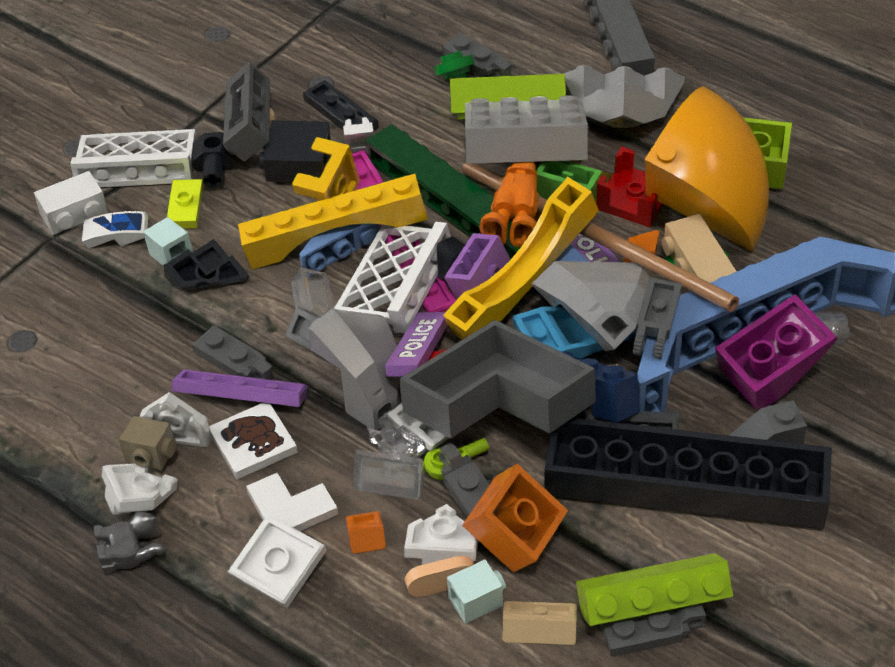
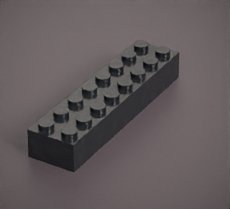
(690, 472)

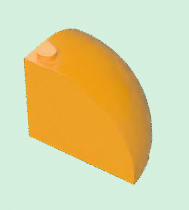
(711, 168)

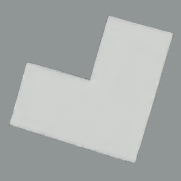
(298, 511)

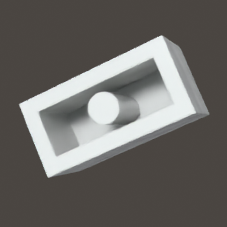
(70, 202)

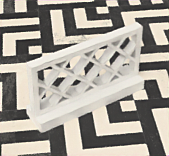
(141, 168)
(416, 278)

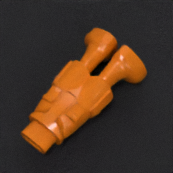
(514, 199)

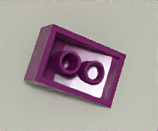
(774, 351)

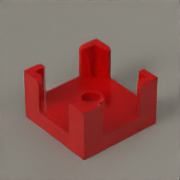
(626, 192)

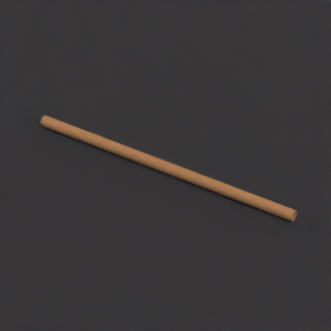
(627, 249)

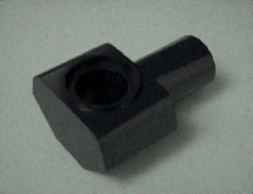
(211, 158)

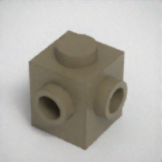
(147, 443)

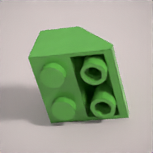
(553, 173)

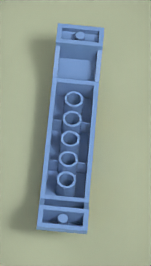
(817, 271)

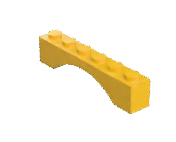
(559, 224)
(276, 235)

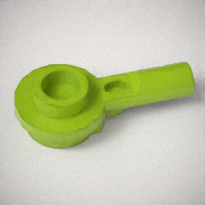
(434, 465)

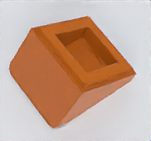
(647, 241)
(366, 532)

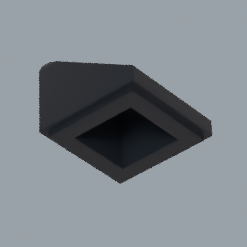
(447, 253)

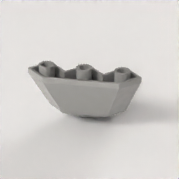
(623, 95)
(598, 296)
(360, 349)

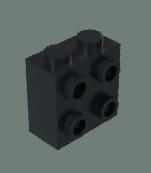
(291, 150)

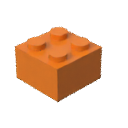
(515, 518)

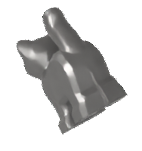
(120, 545)

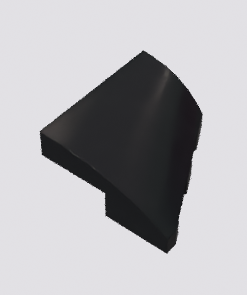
(204, 268)

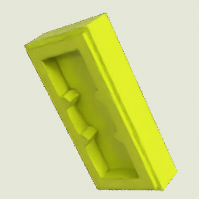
(185, 202)

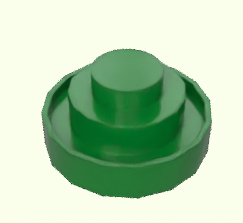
(454, 65)

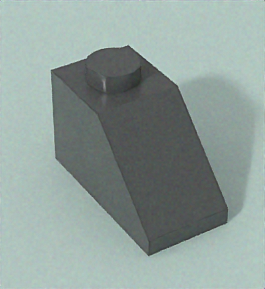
(775, 423)

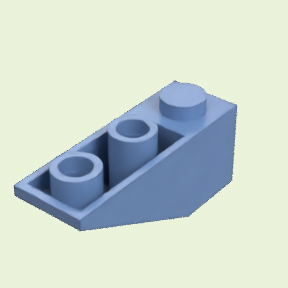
(336, 244)

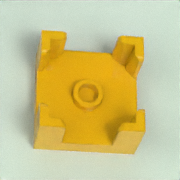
(338, 175)

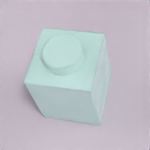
(166, 240)
(476, 591)

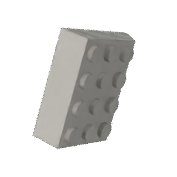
(525, 130)

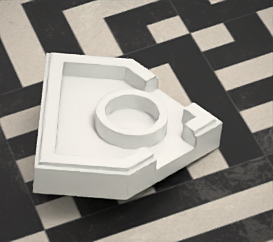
(187, 424)
(134, 489)
(439, 537)

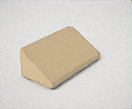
(539, 623)

